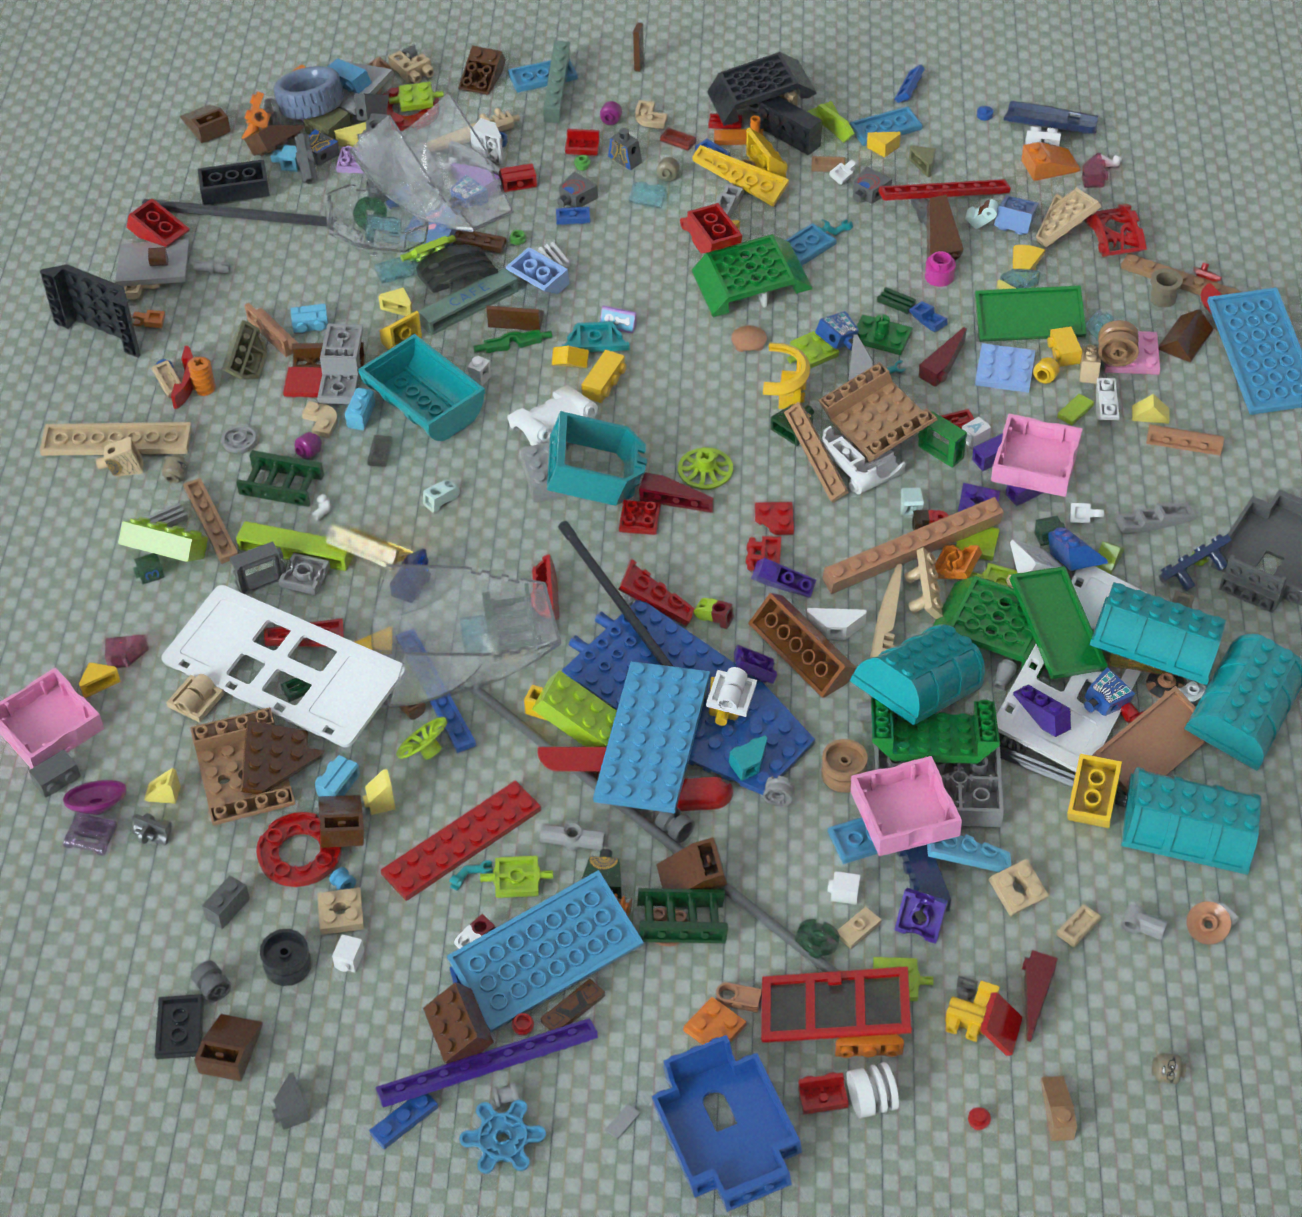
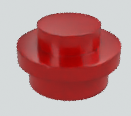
(522, 1024)
(979, 1118)

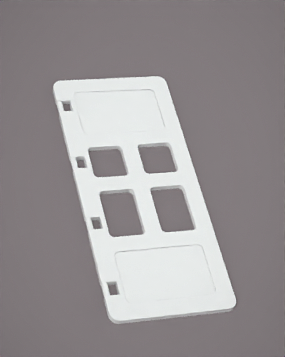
(340, 695)
(1088, 729)

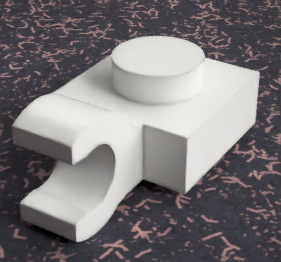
(842, 172)
(1081, 512)

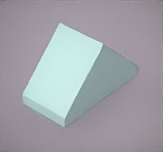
(911, 500)

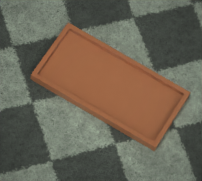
(1154, 738)

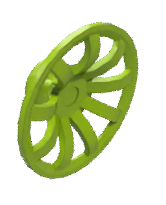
(705, 463)
(429, 745)

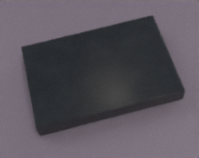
(179, 1026)

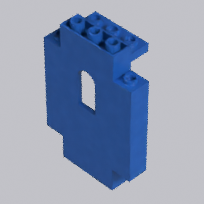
(741, 1159)

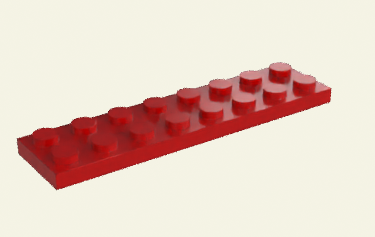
(460, 840)

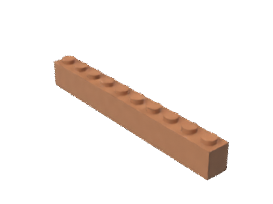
(904, 548)

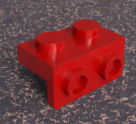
(582, 142)
(822, 1093)

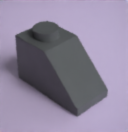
(289, 1104)

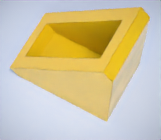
(883, 142)
(570, 357)
(97, 678)

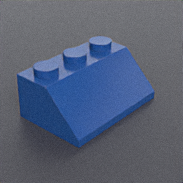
(1072, 550)

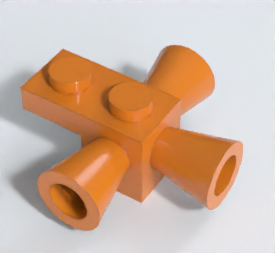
(256, 117)

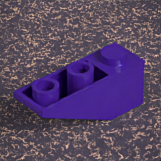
(783, 578)
(1046, 711)

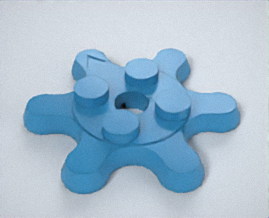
(498, 1123)

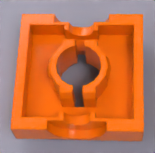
(961, 560)

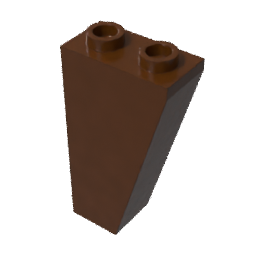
(941, 228)

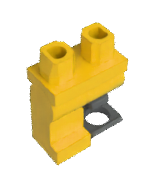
(965, 1013)

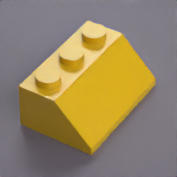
(763, 154)

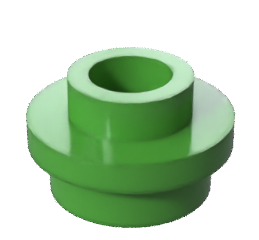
(582, 162)
(517, 237)

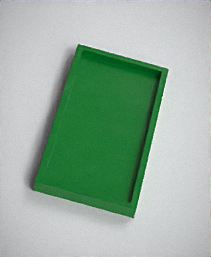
(1028, 312)
(1057, 622)

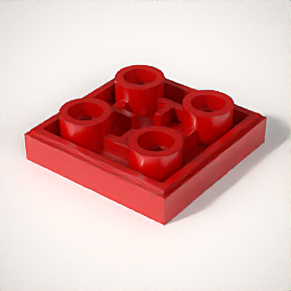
(302, 382)
(639, 517)
(1001, 1023)

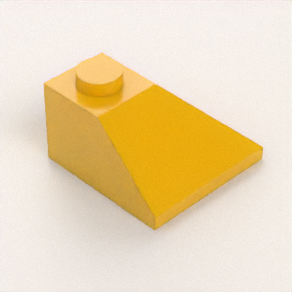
(401, 330)

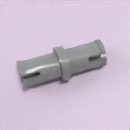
(212, 266)

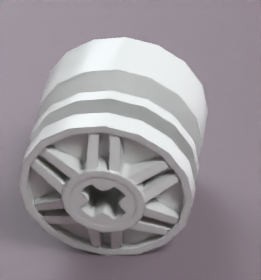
(877, 1089)

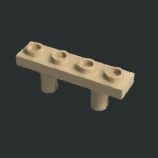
(927, 573)

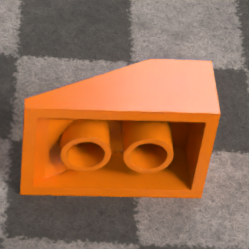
(1048, 161)

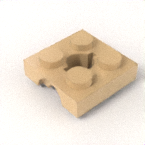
(1025, 876)
(337, 900)

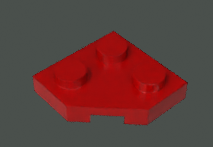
(775, 516)

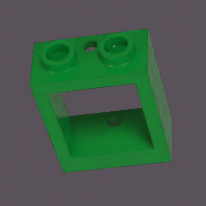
(948, 454)

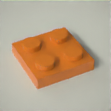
(714, 1021)

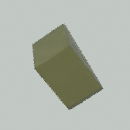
(923, 158)

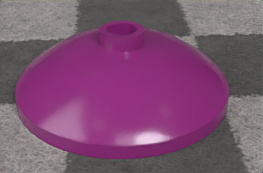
(95, 796)

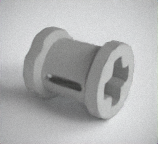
(505, 1094)

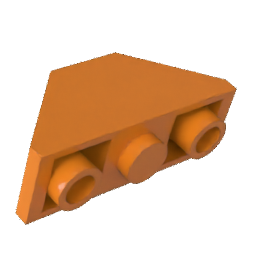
(869, 1046)

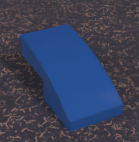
(926, 315)

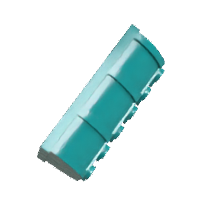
(425, 387)
(1158, 633)
(923, 673)
(1248, 699)
(1191, 821)

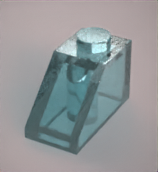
(1021, 278)

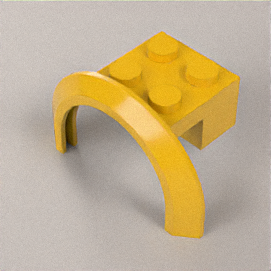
(791, 382)

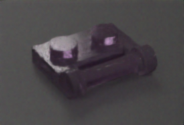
(93, 828)

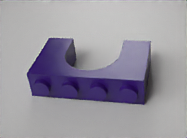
(984, 458)

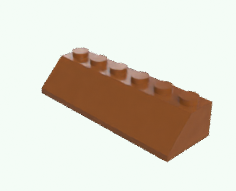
(802, 645)

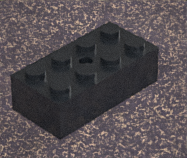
(791, 124)
(233, 182)

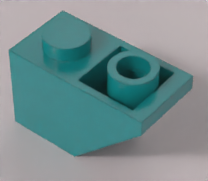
(747, 759)

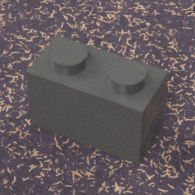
(54, 773)
(226, 902)

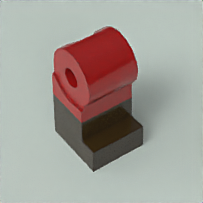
(924, 517)

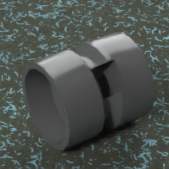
(676, 824)
(211, 981)

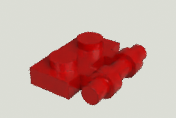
(769, 547)

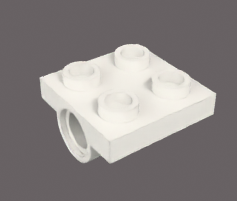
(1035, 134)
(732, 691)

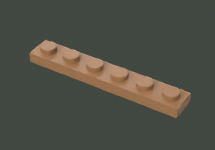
(816, 452)
(210, 520)

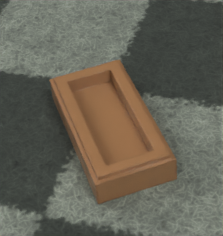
(826, 163)

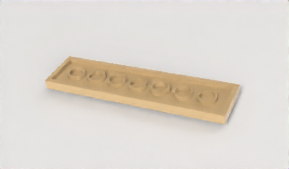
(92, 438)

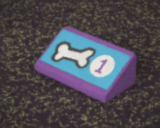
(623, 319)

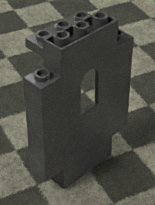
(1260, 530)

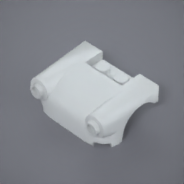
(540, 420)
(863, 473)

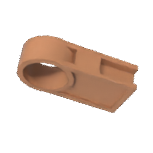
(745, 997)

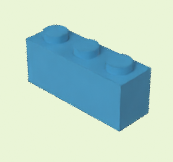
(351, 76)

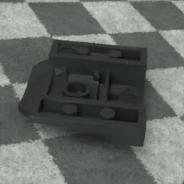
(452, 264)

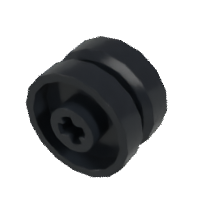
(285, 957)

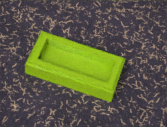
(1075, 409)

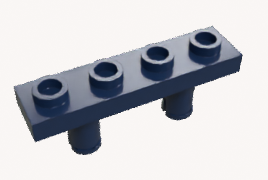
(1201, 552)

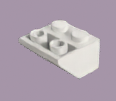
(491, 139)

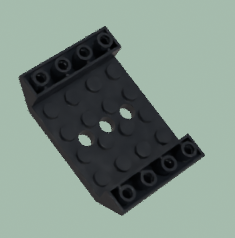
(757, 82)
(90, 300)

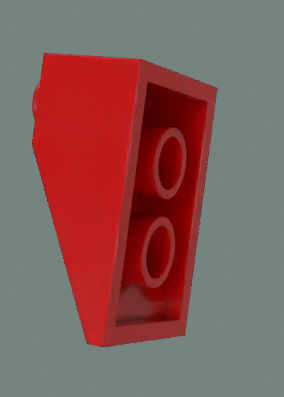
(156, 224)

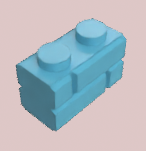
(309, 318)
(360, 408)
(338, 777)

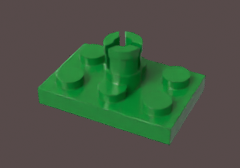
(883, 334)

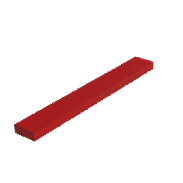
(951, 189)

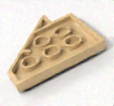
(1065, 214)

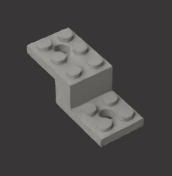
(340, 363)

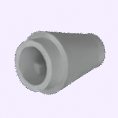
(1004, 674)

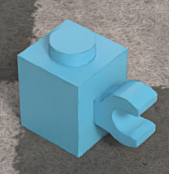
(286, 157)

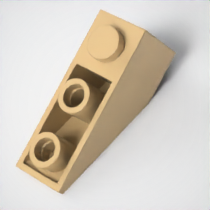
(1089, 364)

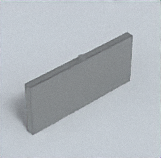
(622, 1121)

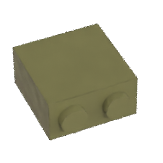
(328, 122)

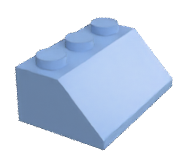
(540, 271)

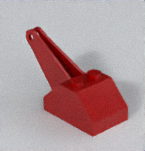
(710, 228)

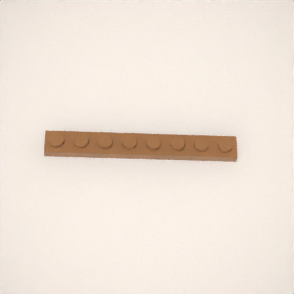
(1190, 282)

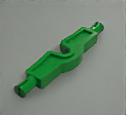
(503, 343)

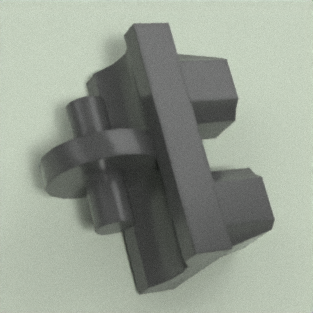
(149, 829)

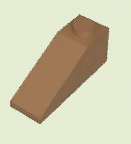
(1058, 1108)

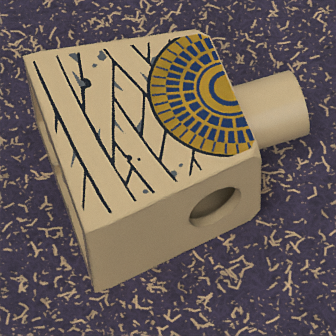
(121, 458)

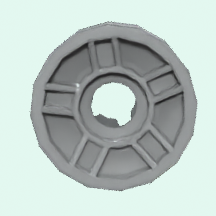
(778, 791)

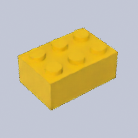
(1094, 791)

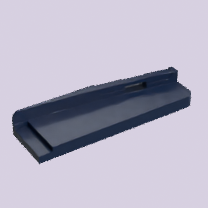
(1050, 117)

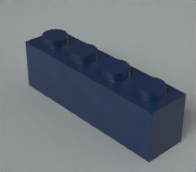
(924, 873)

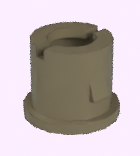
(1165, 287)

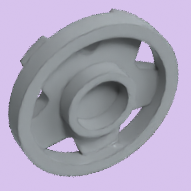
(273, 110)
(239, 441)

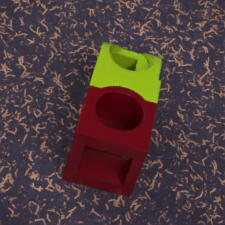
(714, 611)

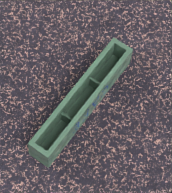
(556, 81)
(468, 301)

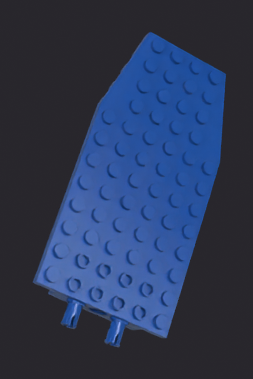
(603, 671)

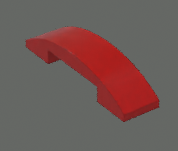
(182, 391)

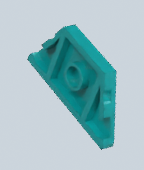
(597, 337)

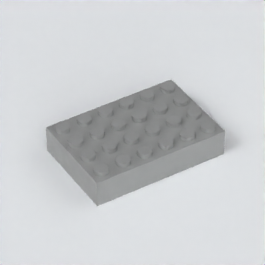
(973, 787)

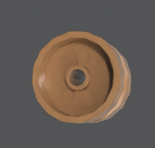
(1118, 343)
(841, 761)

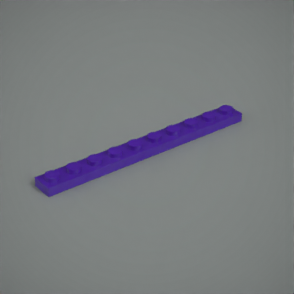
(486, 1062)

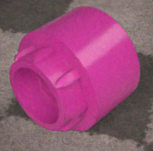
(940, 269)

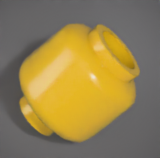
(1046, 370)

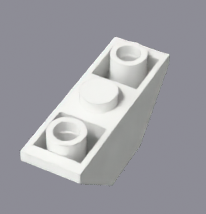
(1106, 399)
(837, 623)

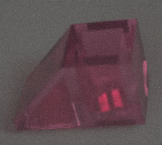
(1094, 172)
(125, 650)

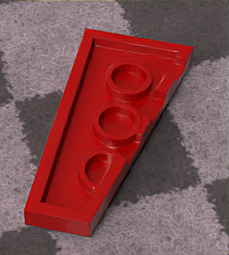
(642, 587)
(276, 635)

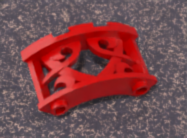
(1105, 235)

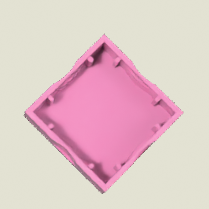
(1036, 455)
(47, 718)
(905, 806)

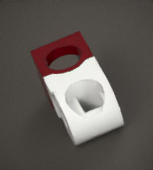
(476, 929)

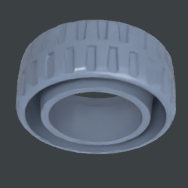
(308, 92)

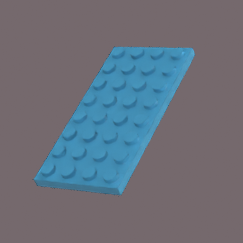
(1260, 348)
(652, 737)
(545, 950)

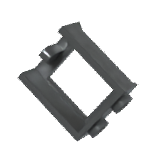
(255, 558)

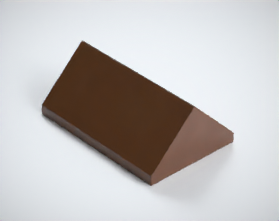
(514, 318)
(1187, 336)

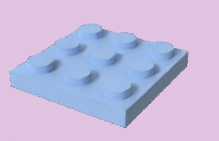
(1005, 367)

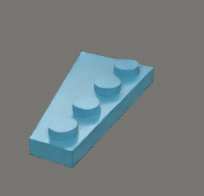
(970, 852)

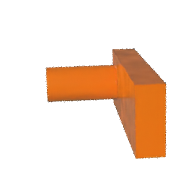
(736, 136)

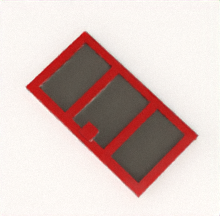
(835, 1005)

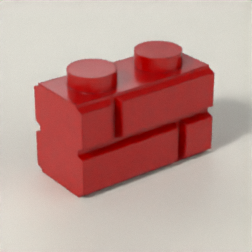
(518, 177)

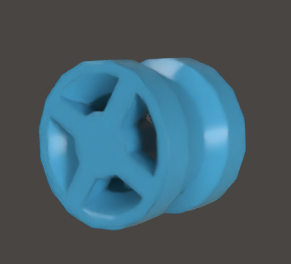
(342, 879)

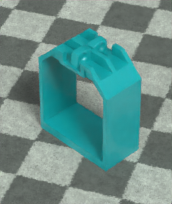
(600, 436)

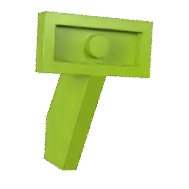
(833, 121)

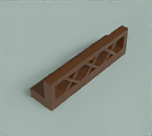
(311, 354)

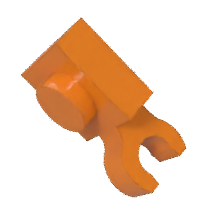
(151, 318)

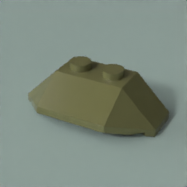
(245, 353)

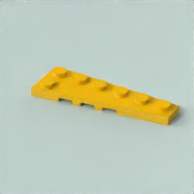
(752, 179)

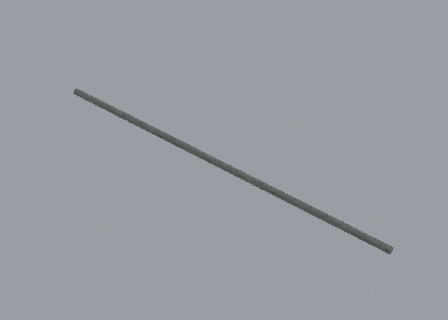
(657, 833)

